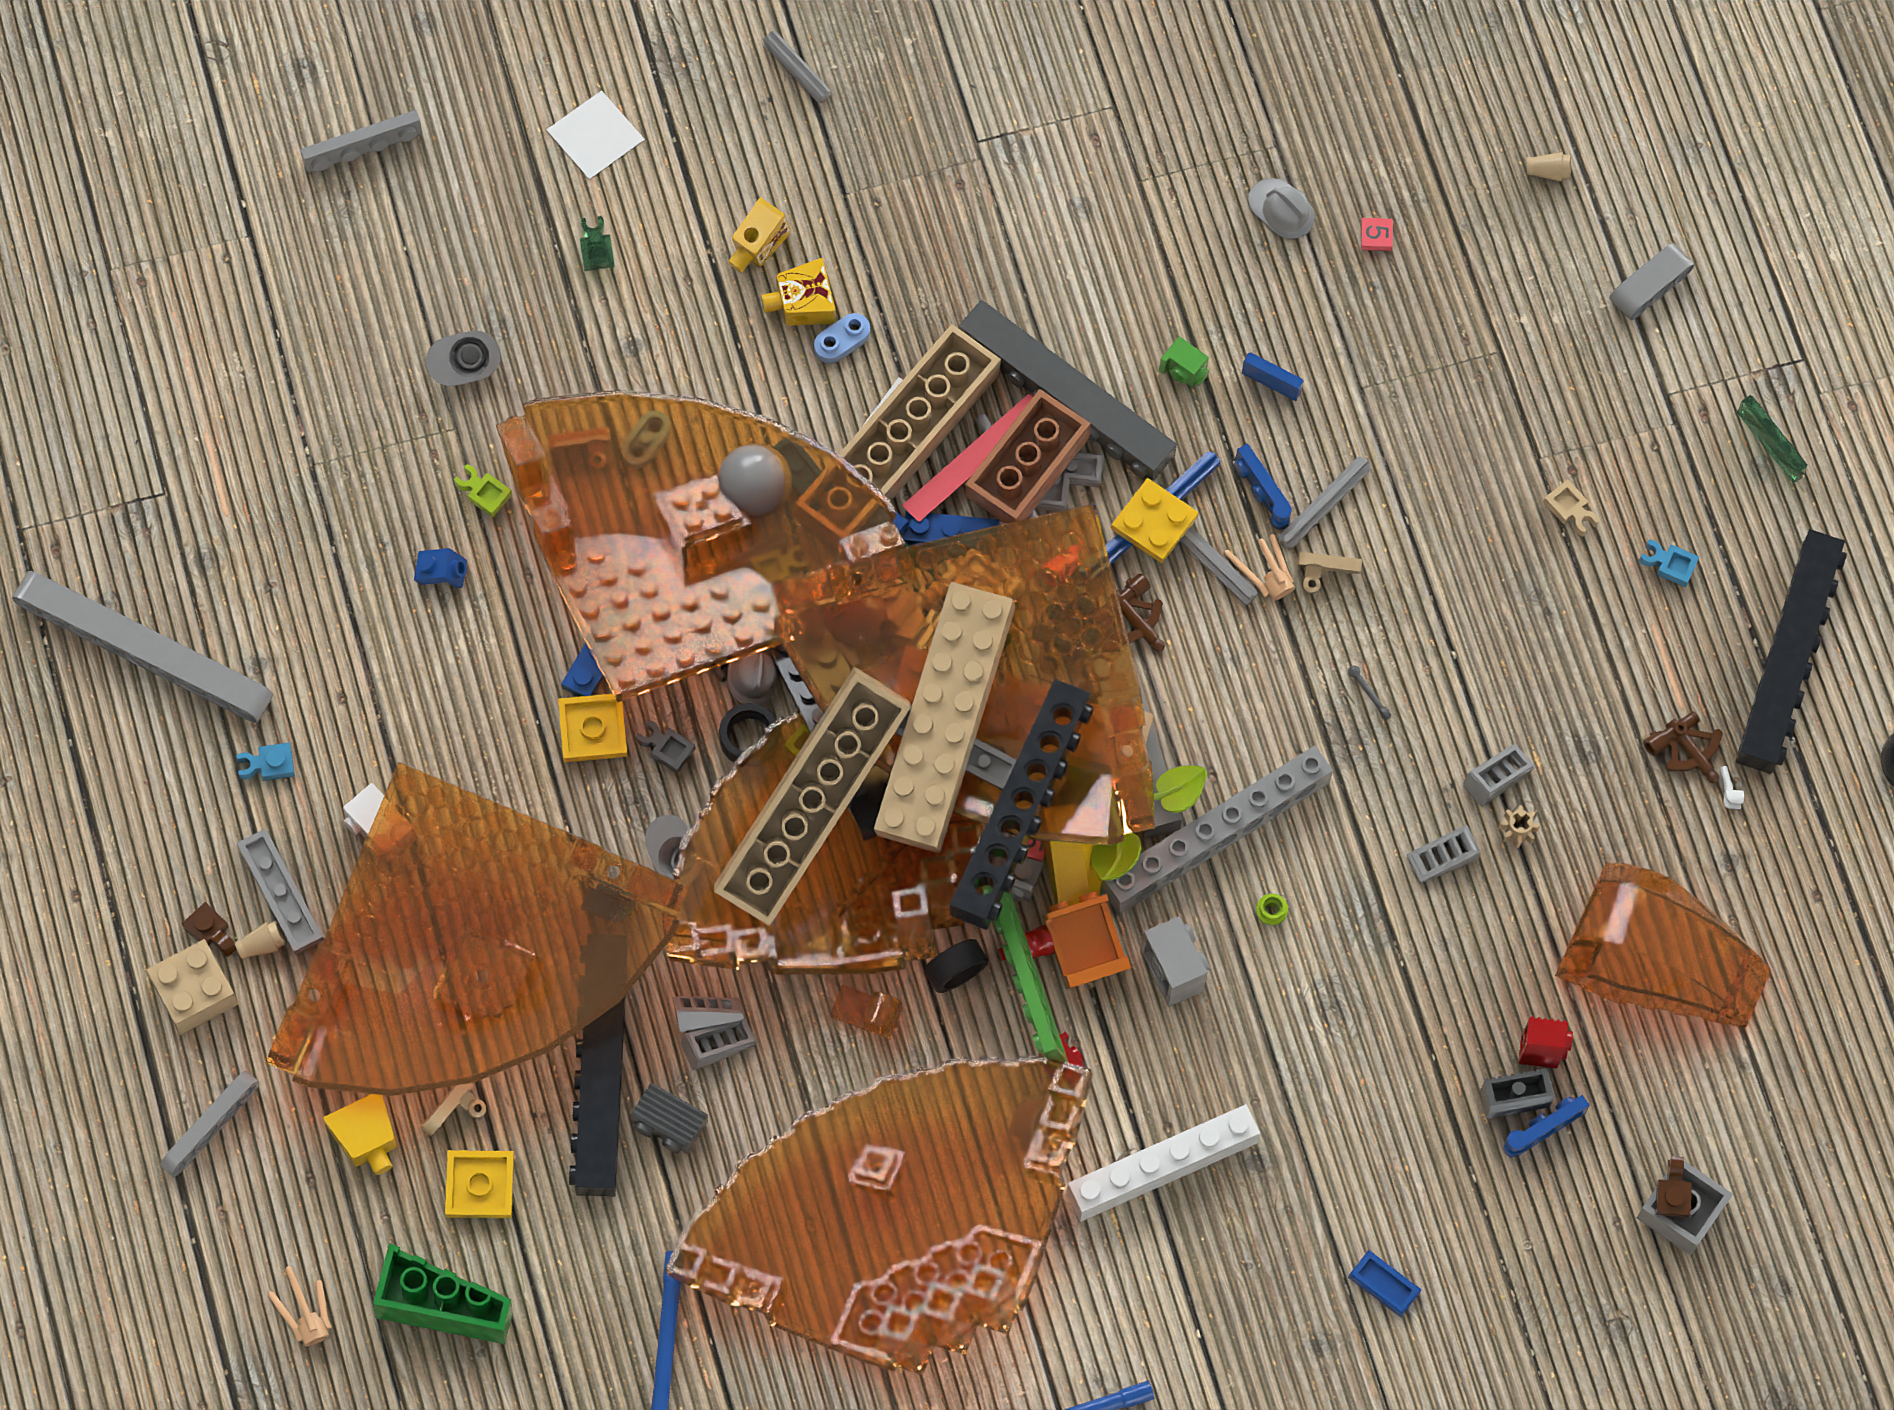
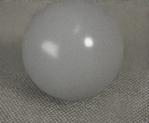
(752, 479)

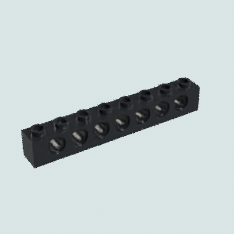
(1061, 701)

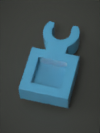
(1674, 564)
(273, 762)

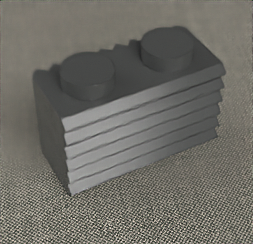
(1516, 1093)
(668, 1119)

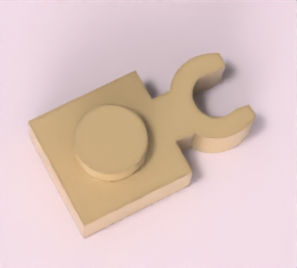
(1569, 504)

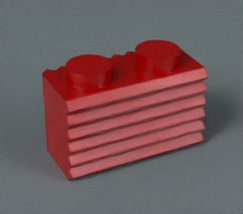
(1545, 1042)

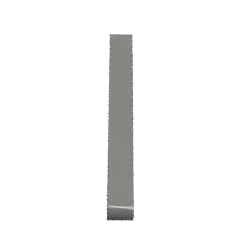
(142, 646)

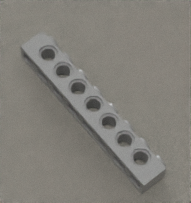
(1219, 828)

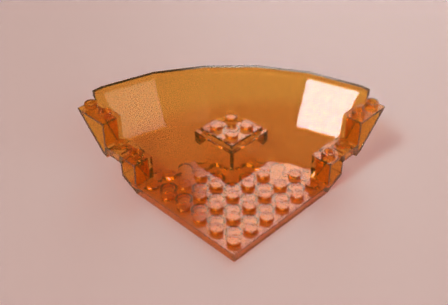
(646, 570)
(1061, 629)
(459, 891)

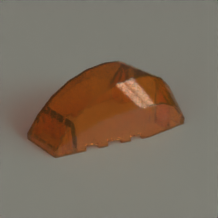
(1661, 950)

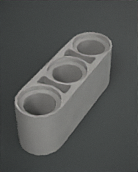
(1652, 281)

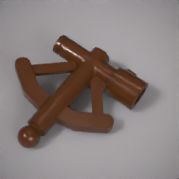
(1128, 600)
(1680, 733)

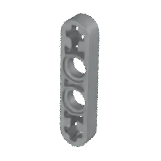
(209, 1124)

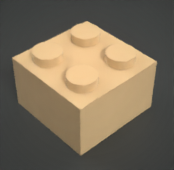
(192, 987)

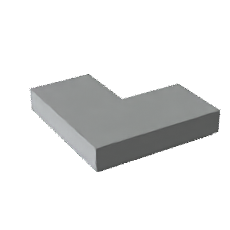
(1082, 470)

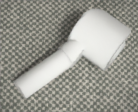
(1732, 798)

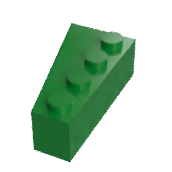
(438, 1300)

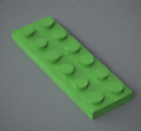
(1028, 980)

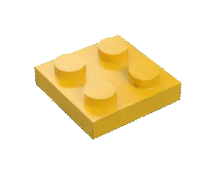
(1154, 520)
(592, 728)
(479, 1184)

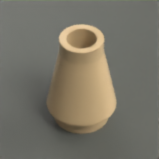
(1550, 166)
(262, 940)

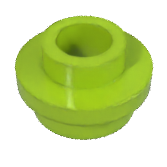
(1272, 900)

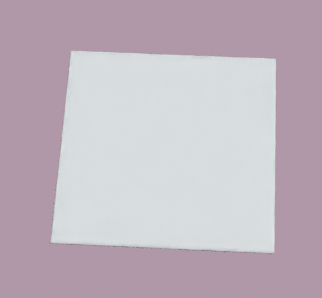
(595, 134)

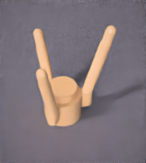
(1278, 581)
(311, 1327)

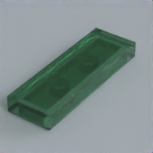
(1772, 438)

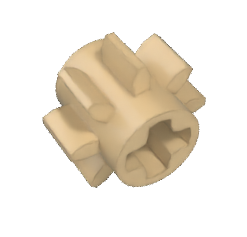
(1521, 834)

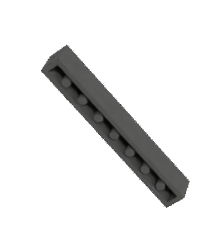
(1036, 367)

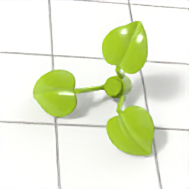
(1178, 791)

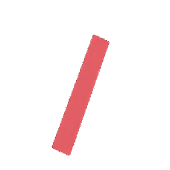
(961, 467)

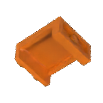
(1085, 940)

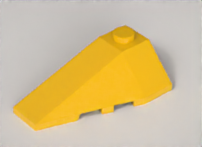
(1070, 871)

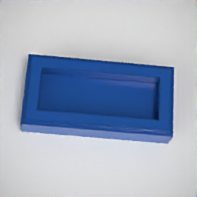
(1272, 376)
(1384, 1283)

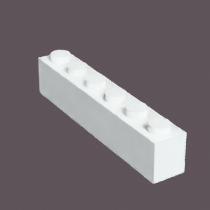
(1163, 1163)

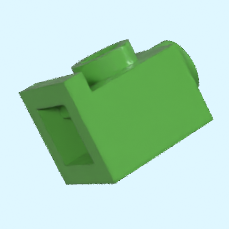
(1185, 363)

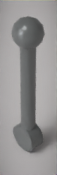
(1354, 671)

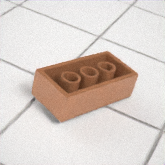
(1028, 459)

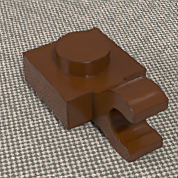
(209, 925)
(1673, 1194)

